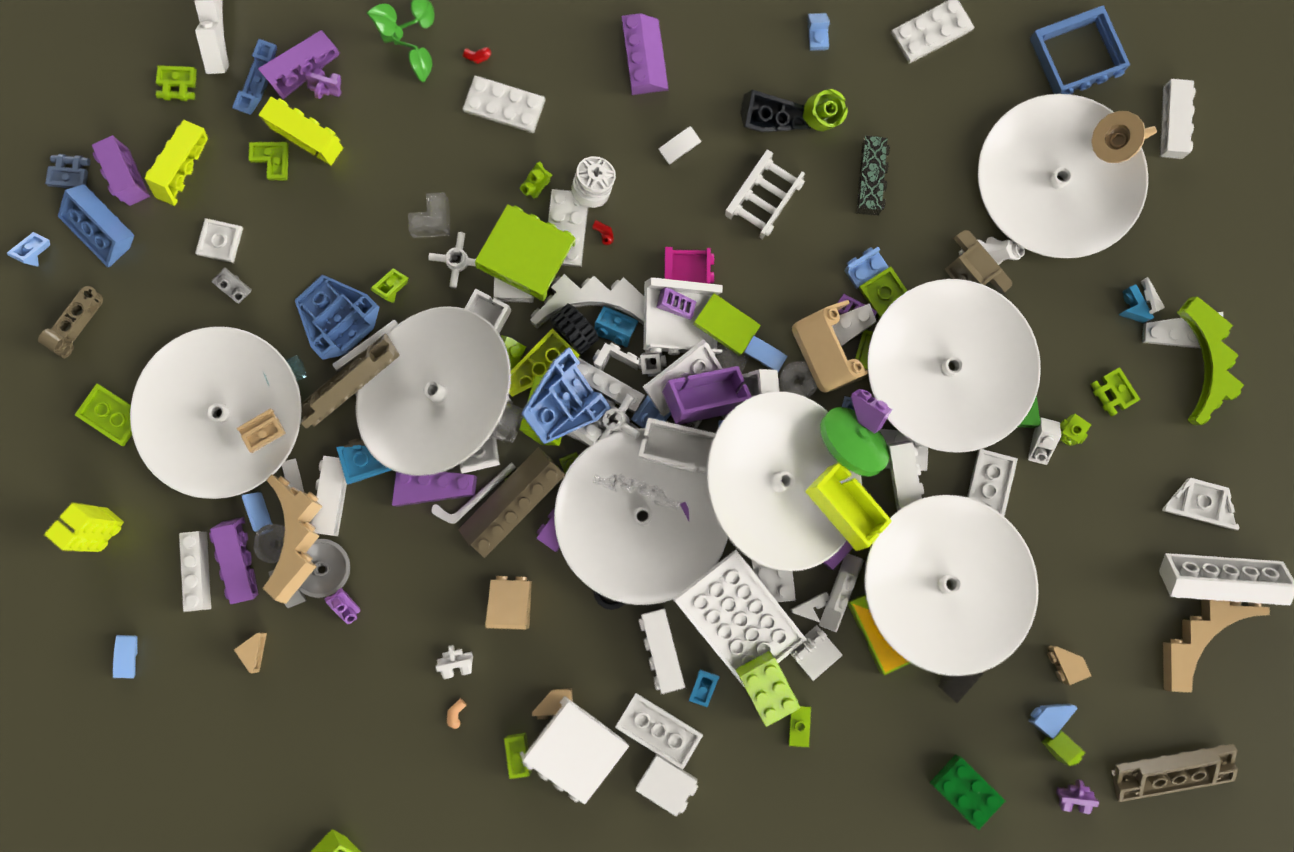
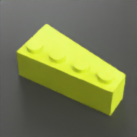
(176, 162)

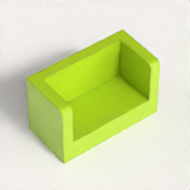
(514, 746)

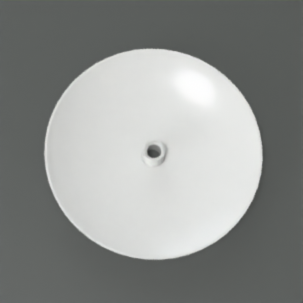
(1029, 202)
(992, 358)
(438, 395)
(178, 405)
(752, 451)
(613, 548)
(990, 593)

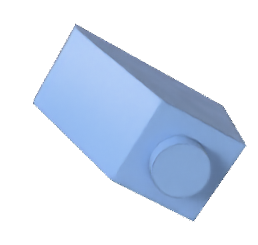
(1051, 718)

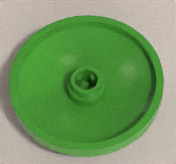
(852, 443)

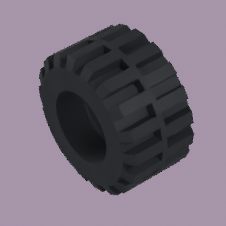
(574, 328)

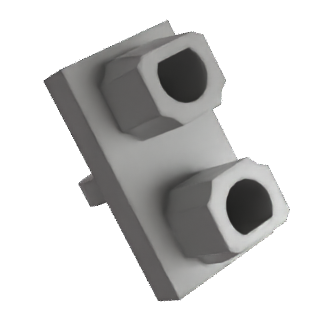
(231, 285)

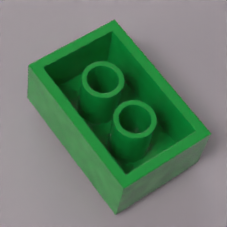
(967, 791)

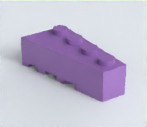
(289, 69)
(432, 488)
(234, 560)

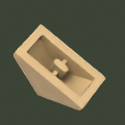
(252, 651)

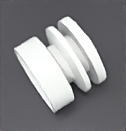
(593, 181)

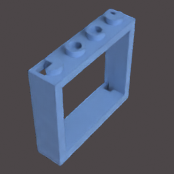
(1108, 35)

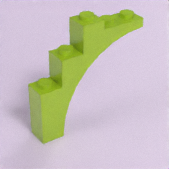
(1217, 357)

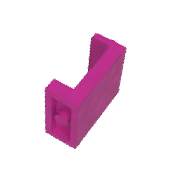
(689, 265)

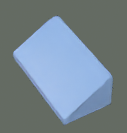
(256, 510)

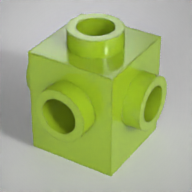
(1074, 430)

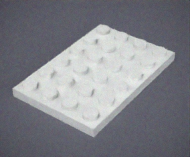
(738, 614)

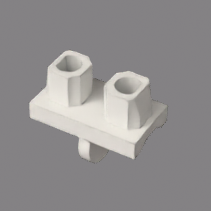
(454, 659)

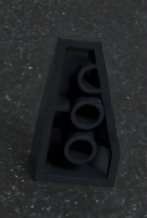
(770, 113)

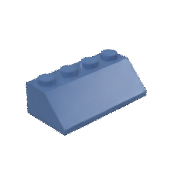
(95, 224)

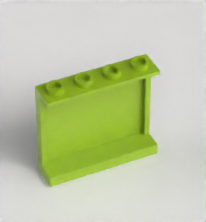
(524, 251)

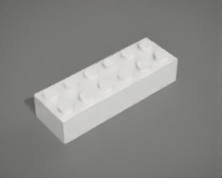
(1227, 579)

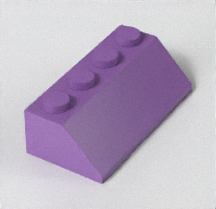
(644, 54)

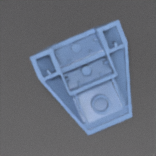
(335, 316)
(563, 400)

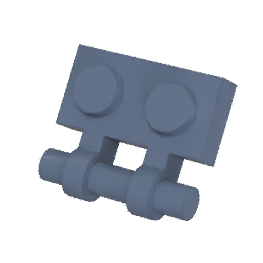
(67, 177)

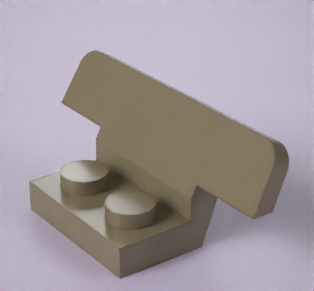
(977, 264)

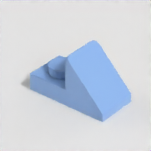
(818, 31)
(29, 249)

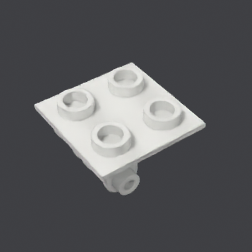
(816, 653)

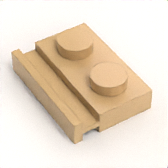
(261, 430)

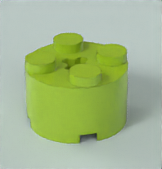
(825, 110)

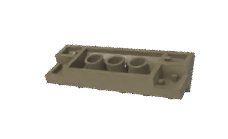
(348, 381)
(511, 502)
(1175, 772)

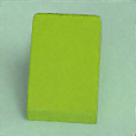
(389, 285)

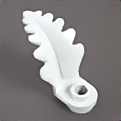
(1001, 250)

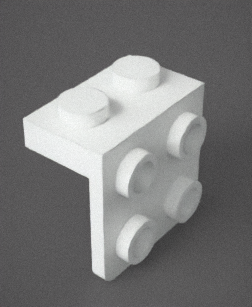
(602, 356)

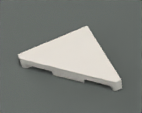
(1151, 296)

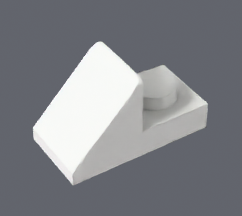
(806, 608)

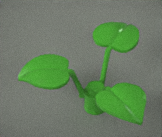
(384, 20)

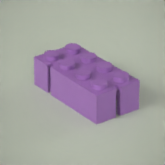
(705, 395)

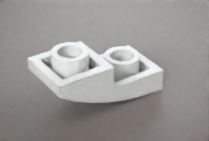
(680, 145)

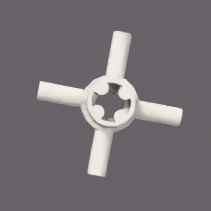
(452, 255)
(623, 420)

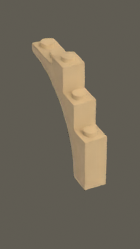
(299, 536)
(1182, 654)

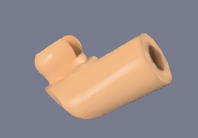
(452, 714)

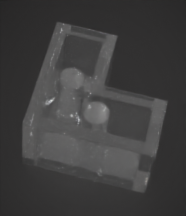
(434, 221)

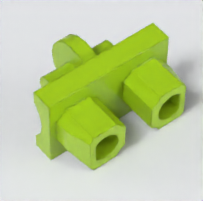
(536, 181)

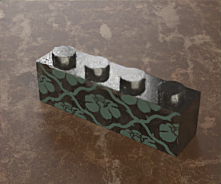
(872, 174)

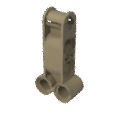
(57, 338)

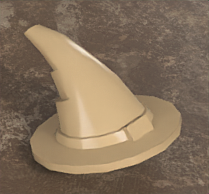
(1119, 136)

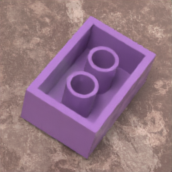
(120, 170)

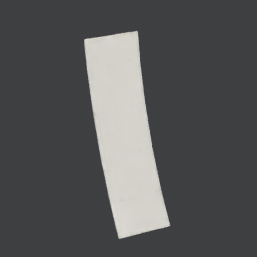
(292, 474)

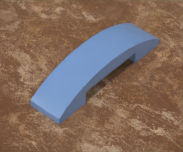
(256, 83)

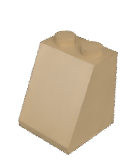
(509, 603)

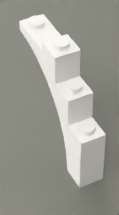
(211, 36)
(593, 293)

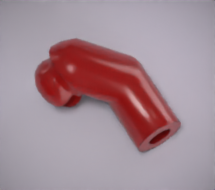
(478, 56)
(606, 232)

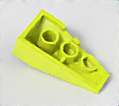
(537, 361)

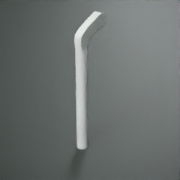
(454, 518)

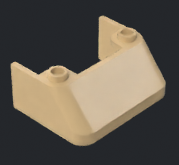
(824, 352)

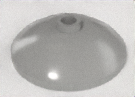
(337, 565)

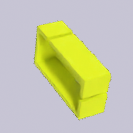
(300, 130)
(848, 506)
(92, 528)

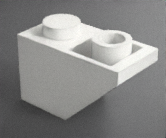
(1044, 441)

